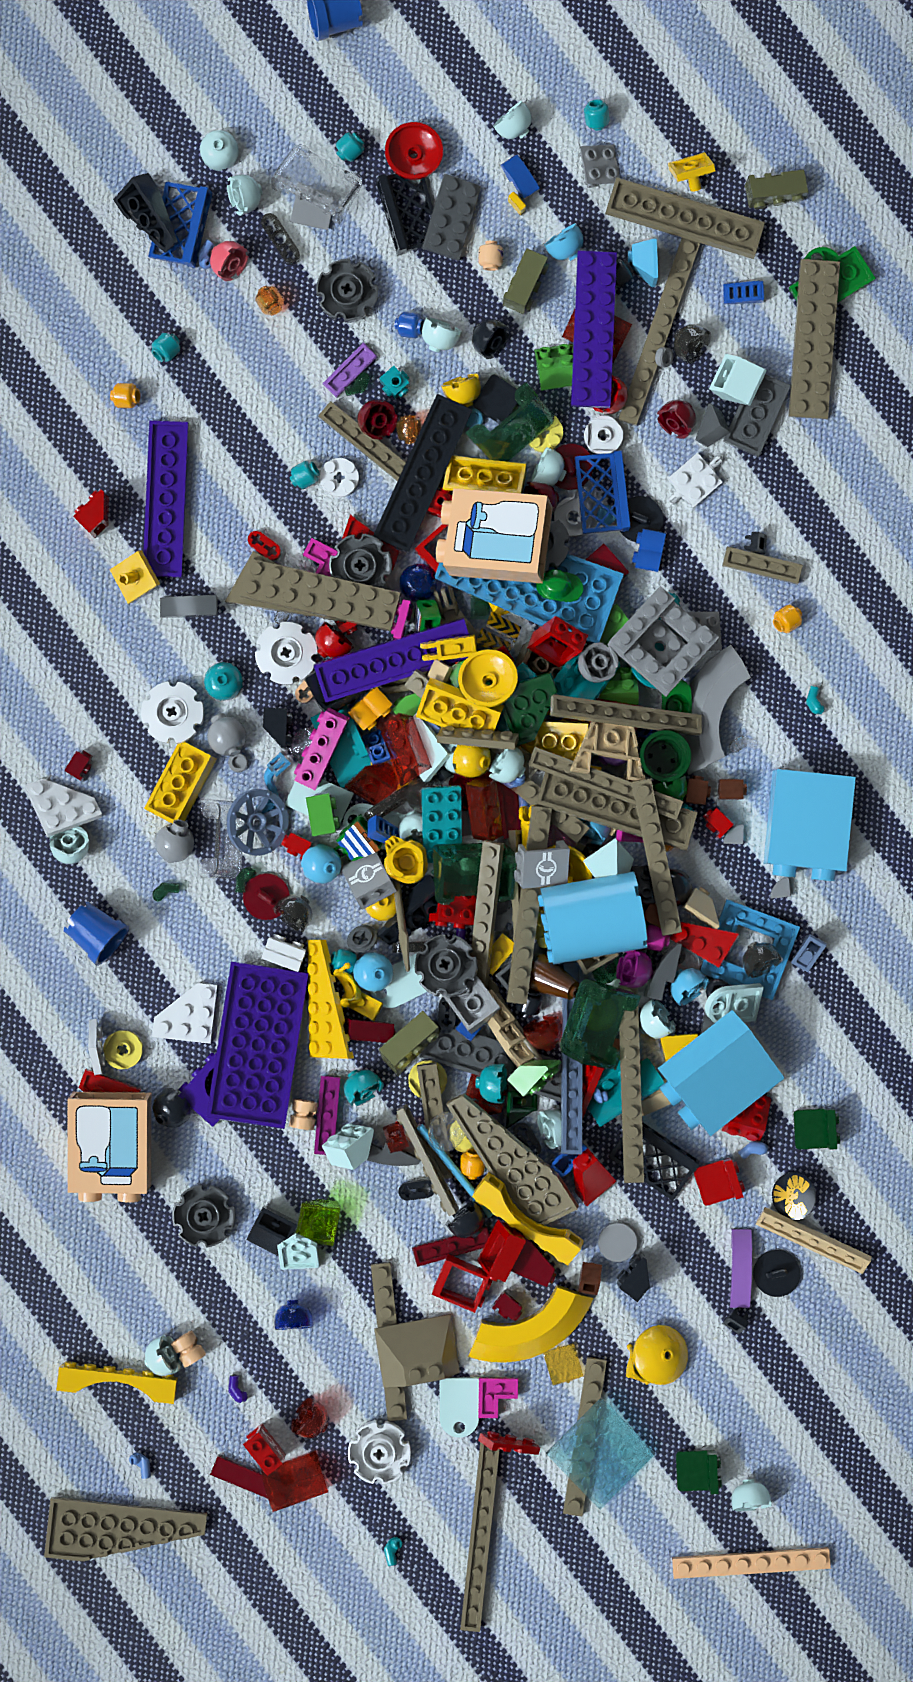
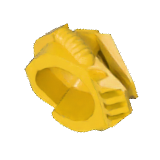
(405, 860)

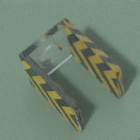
(501, 626)

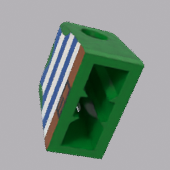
(426, 613)
(354, 840)

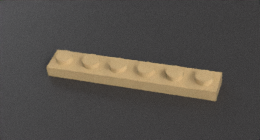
(813, 1240)

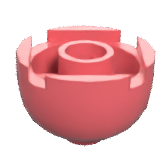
(228, 259)

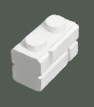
(284, 953)

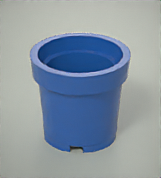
(333, 16)
(96, 932)

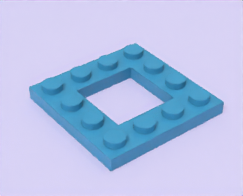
(784, 938)

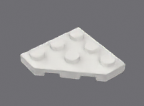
(60, 806)
(189, 1016)

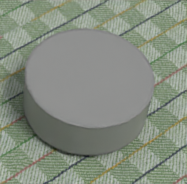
(664, 357)
(238, 763)

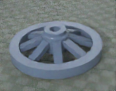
(259, 823)

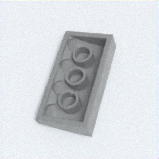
(474, 1005)

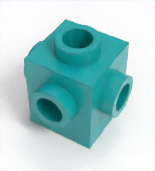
(392, 376)

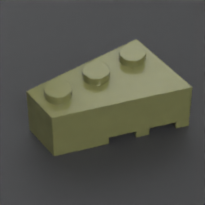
(776, 189)
(525, 281)

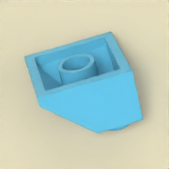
(645, 260)

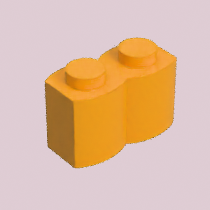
(370, 708)

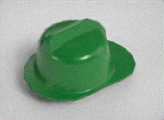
(560, 586)
(678, 699)

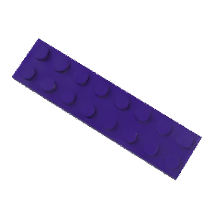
(593, 329)
(166, 497)
(383, 662)

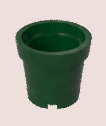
(676, 749)

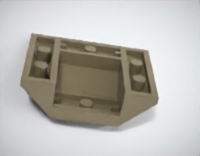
(417, 1351)

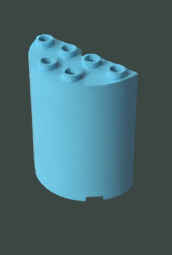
(592, 918)

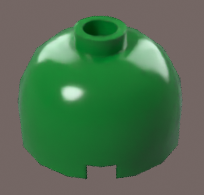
(675, 788)

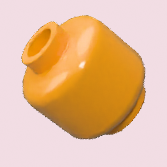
(125, 395)
(787, 619)
(471, 1164)

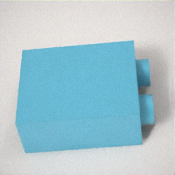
(809, 823)
(719, 1074)

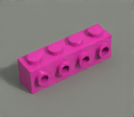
(322, 748)

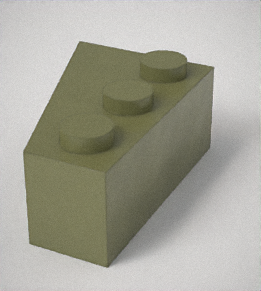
(409, 1042)

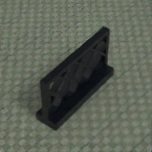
(392, 211)
(667, 1148)

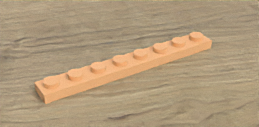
(751, 1562)

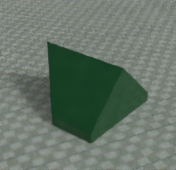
(519, 1107)

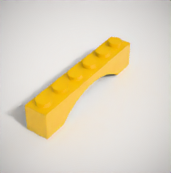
(559, 1242)
(159, 1388)

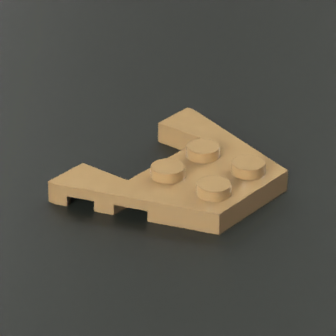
(610, 742)

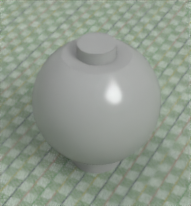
(226, 735)
(174, 841)

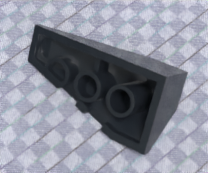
(417, 908)

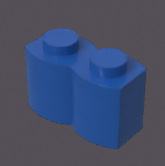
(649, 550)
(564, 1162)

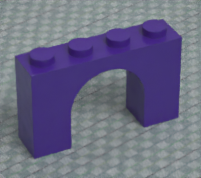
(196, 1090)

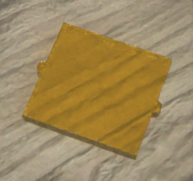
(563, 1364)

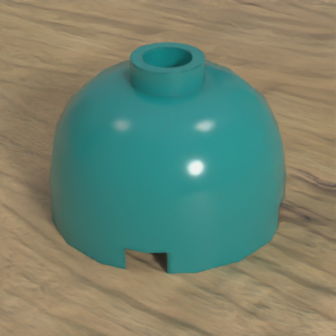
(223, 681)
(492, 1083)
(361, 1086)

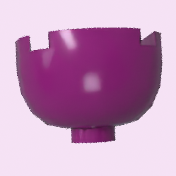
(634, 969)

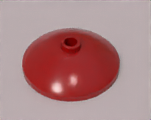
(417, 139)

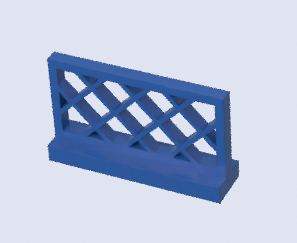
(197, 223)
(619, 492)

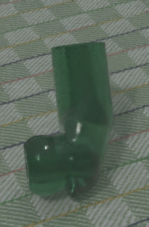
(359, 386)
(244, 875)
(163, 889)

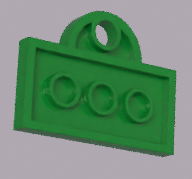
(852, 273)

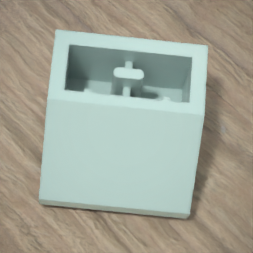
(737, 380)
(349, 1146)

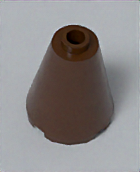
(552, 979)

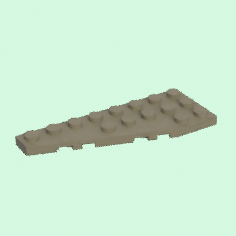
(528, 1179)
(97, 1529)

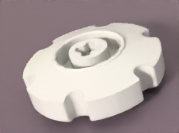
(288, 637)
(177, 698)
(364, 1452)

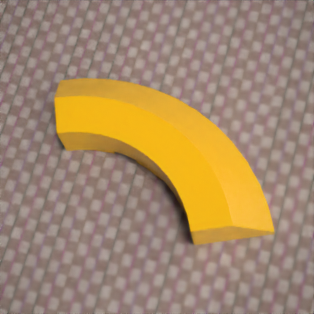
(534, 1333)

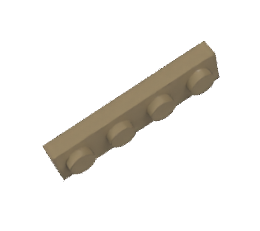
(762, 565)
(477, 738)

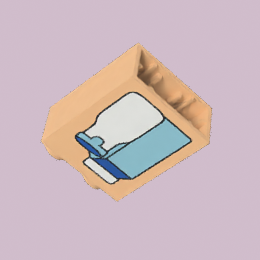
(495, 535)
(109, 1145)

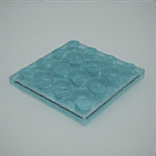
(600, 1453)

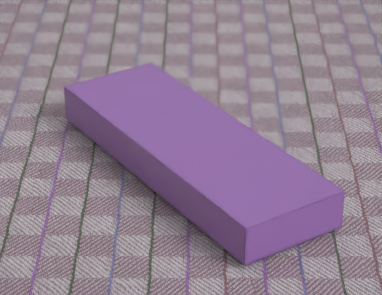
(349, 369)

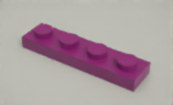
(326, 1111)

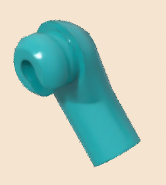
(812, 701)
(390, 1550)

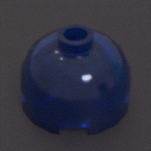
(419, 590)
(293, 1316)

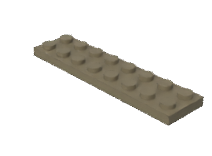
(685, 218)
(814, 339)
(320, 594)
(609, 811)

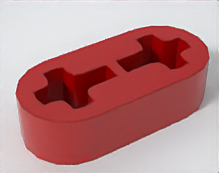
(267, 542)

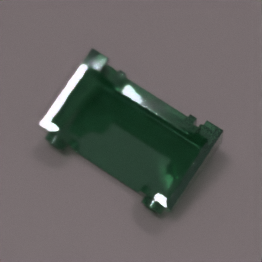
(517, 429)
(458, 869)
(595, 1023)

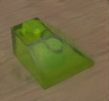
(319, 1220)

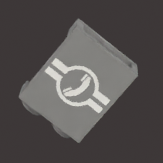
(542, 866)
(368, 880)

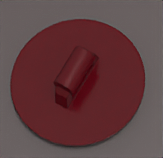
(568, 452)
(263, 894)

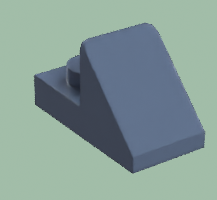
(808, 952)

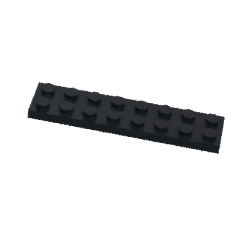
(422, 473)

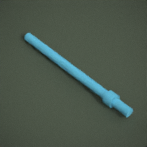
(453, 1168)

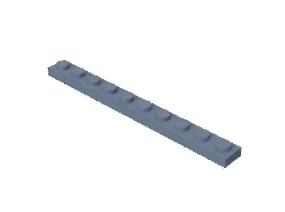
(571, 1082)

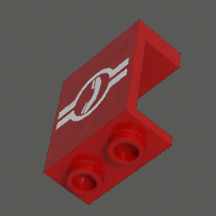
(264, 1449)

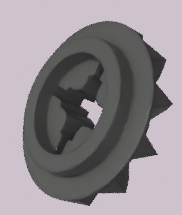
(358, 934)

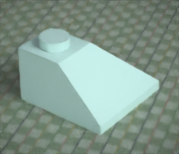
(609, 860)

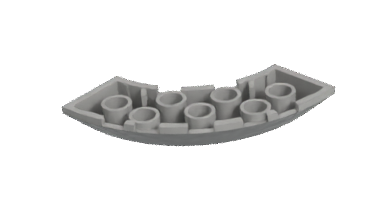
(709, 694)

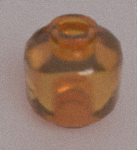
(269, 300)
(408, 428)

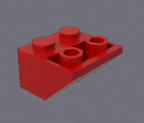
(94, 514)

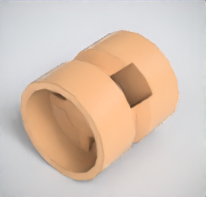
(303, 1114)
(188, 1348)

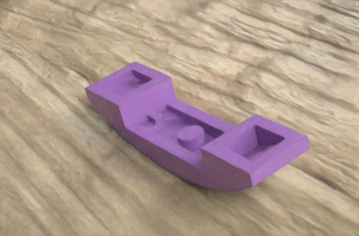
(741, 1268)

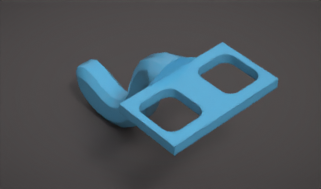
(268, 777)

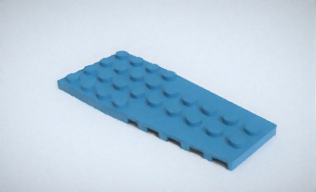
(586, 614)

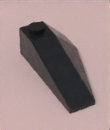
(144, 205)

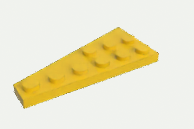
(326, 1014)

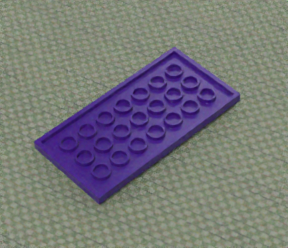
(257, 1045)

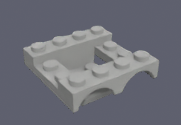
(641, 632)

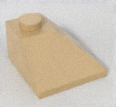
(702, 907)

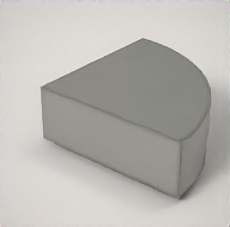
(734, 835)
(781, 889)

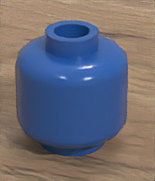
(409, 325)

